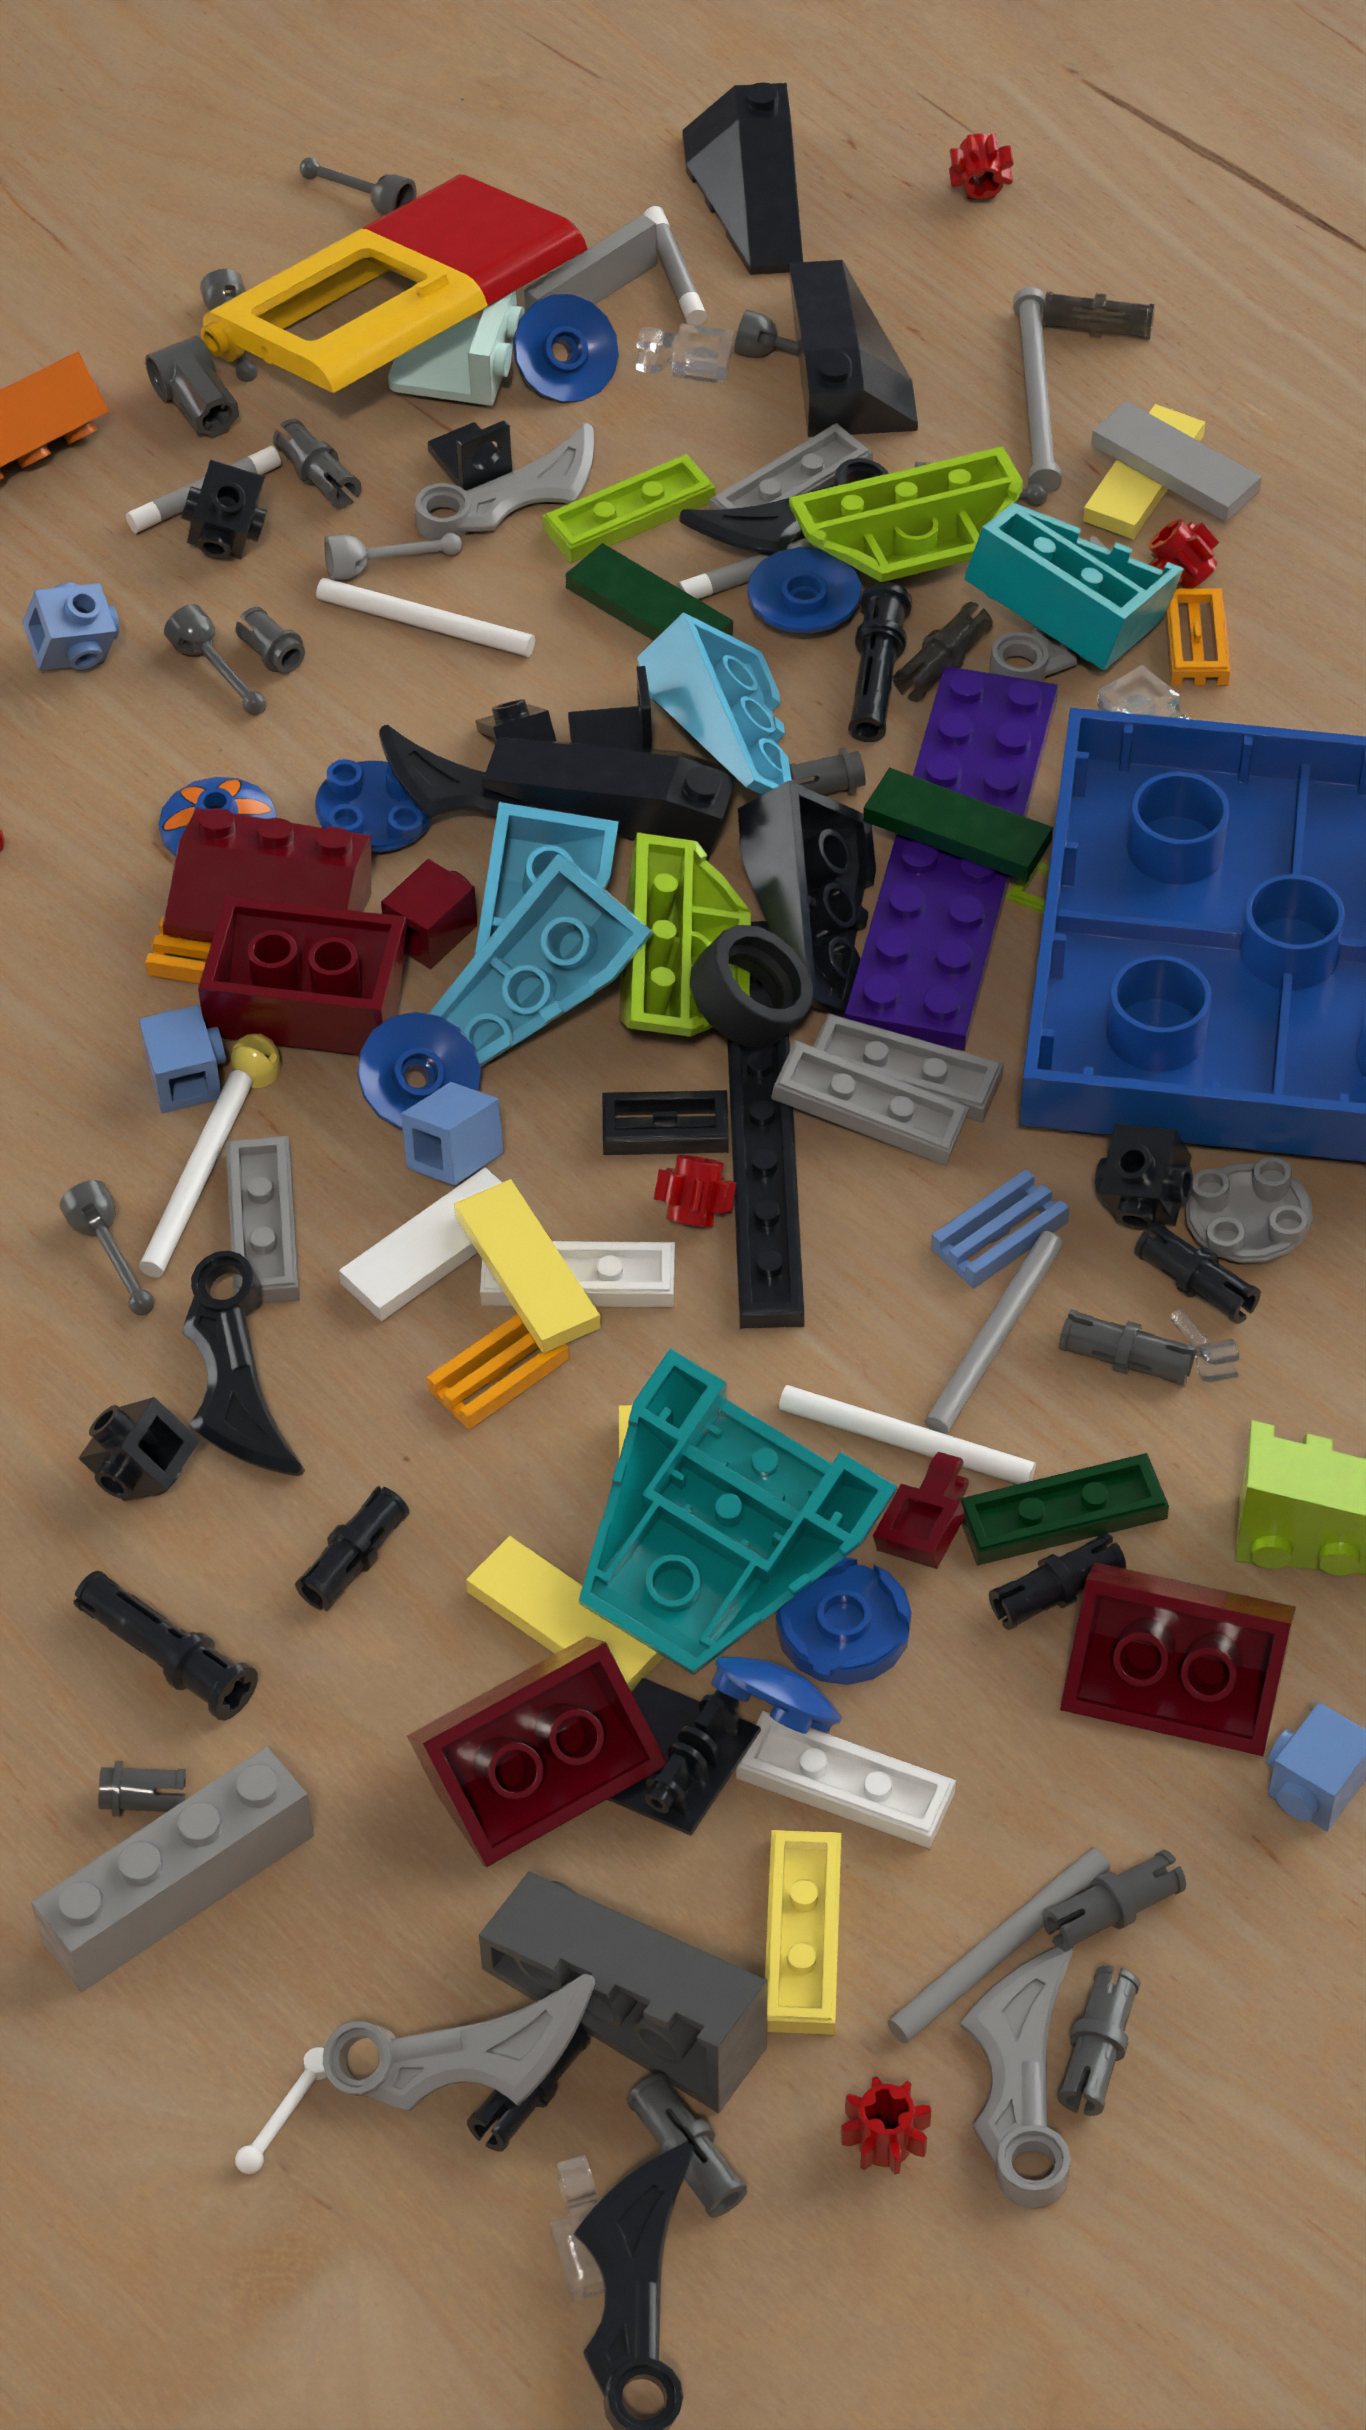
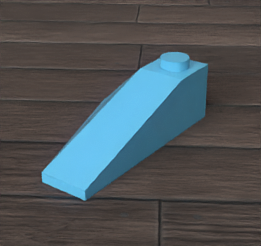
(721, 698)
(524, 847)
(542, 960)

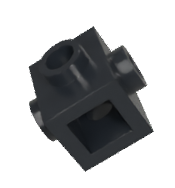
(225, 510)
(1145, 1175)
(137, 1449)

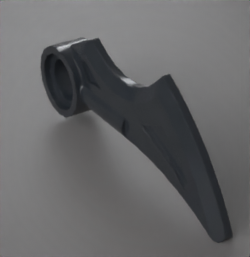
(770, 525)
(436, 782)
(234, 1406)
(627, 2243)

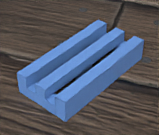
(991, 1221)

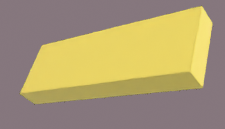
(1129, 497)
(527, 1266)
(548, 1609)
(803, 1932)

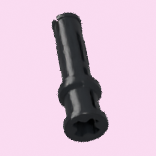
(880, 642)
(186, 1658)

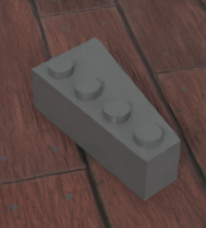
(651, 1994)

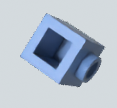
(182, 1057)
(452, 1133)
(1318, 1767)

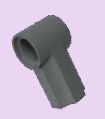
(190, 379)

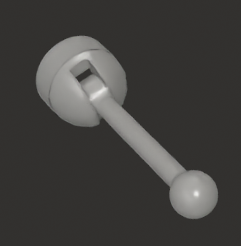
(348, 555)

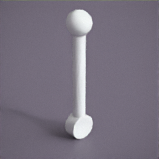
(250, 2157)

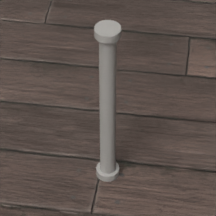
(1029, 306)

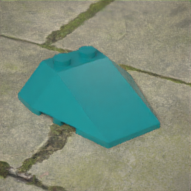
(717, 1519)

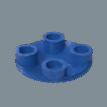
(370, 802)
(794, 1698)

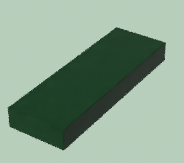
(637, 594)
(958, 824)
(1063, 1509)

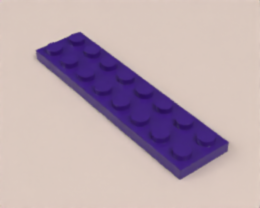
(933, 907)

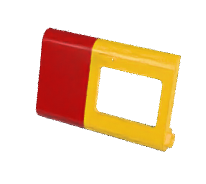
(457, 241)

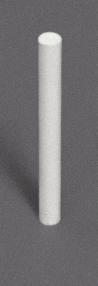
(425, 617)
(195, 1174)
(905, 1435)

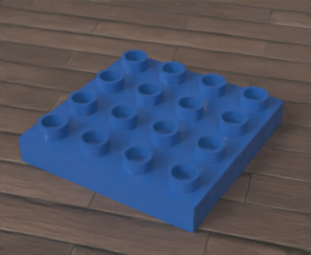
(1205, 937)

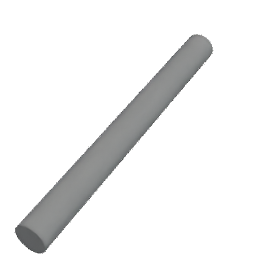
(994, 1332)
(996, 1947)

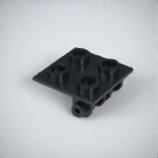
(701, 1748)

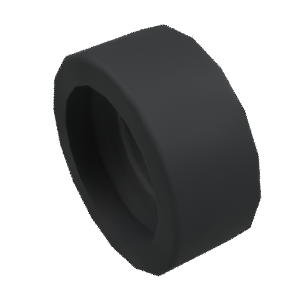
(734, 1011)

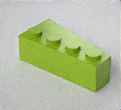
(1301, 1505)

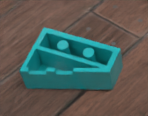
(1070, 587)

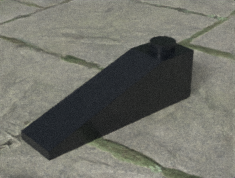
(747, 171)
(845, 356)
(639, 787)
(810, 878)

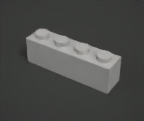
(173, 1868)

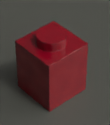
(437, 911)

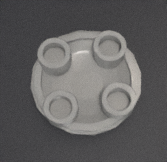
(1249, 1210)

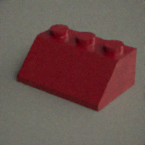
(262, 861)
(302, 973)
(1177, 1658)
(538, 1749)

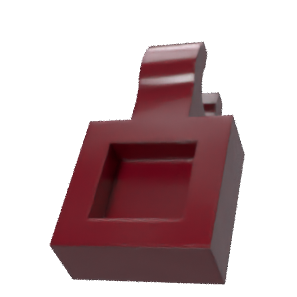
(925, 1518)

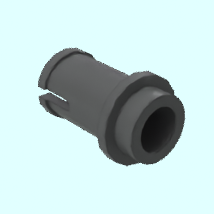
(279, 648)
(832, 773)
(136, 1789)

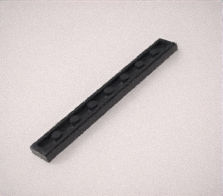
(766, 1183)

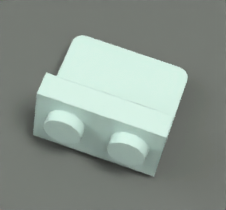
(463, 360)

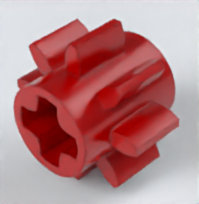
(981, 166)
(1186, 547)
(694, 1190)
(866, 2127)

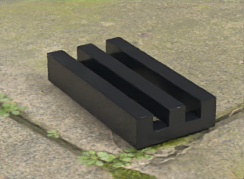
(665, 1130)

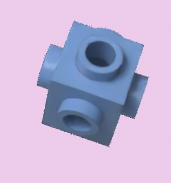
(70, 626)

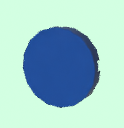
(846, 1624)

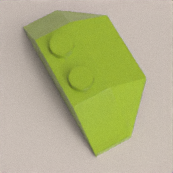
(910, 516)
(686, 910)

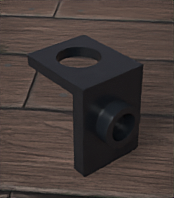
(471, 456)
(517, 720)
(616, 725)

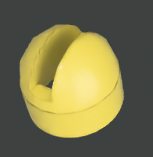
(250, 1057)

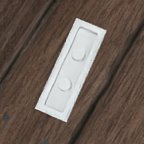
(414, 1253)
(609, 1273)
(848, 1781)

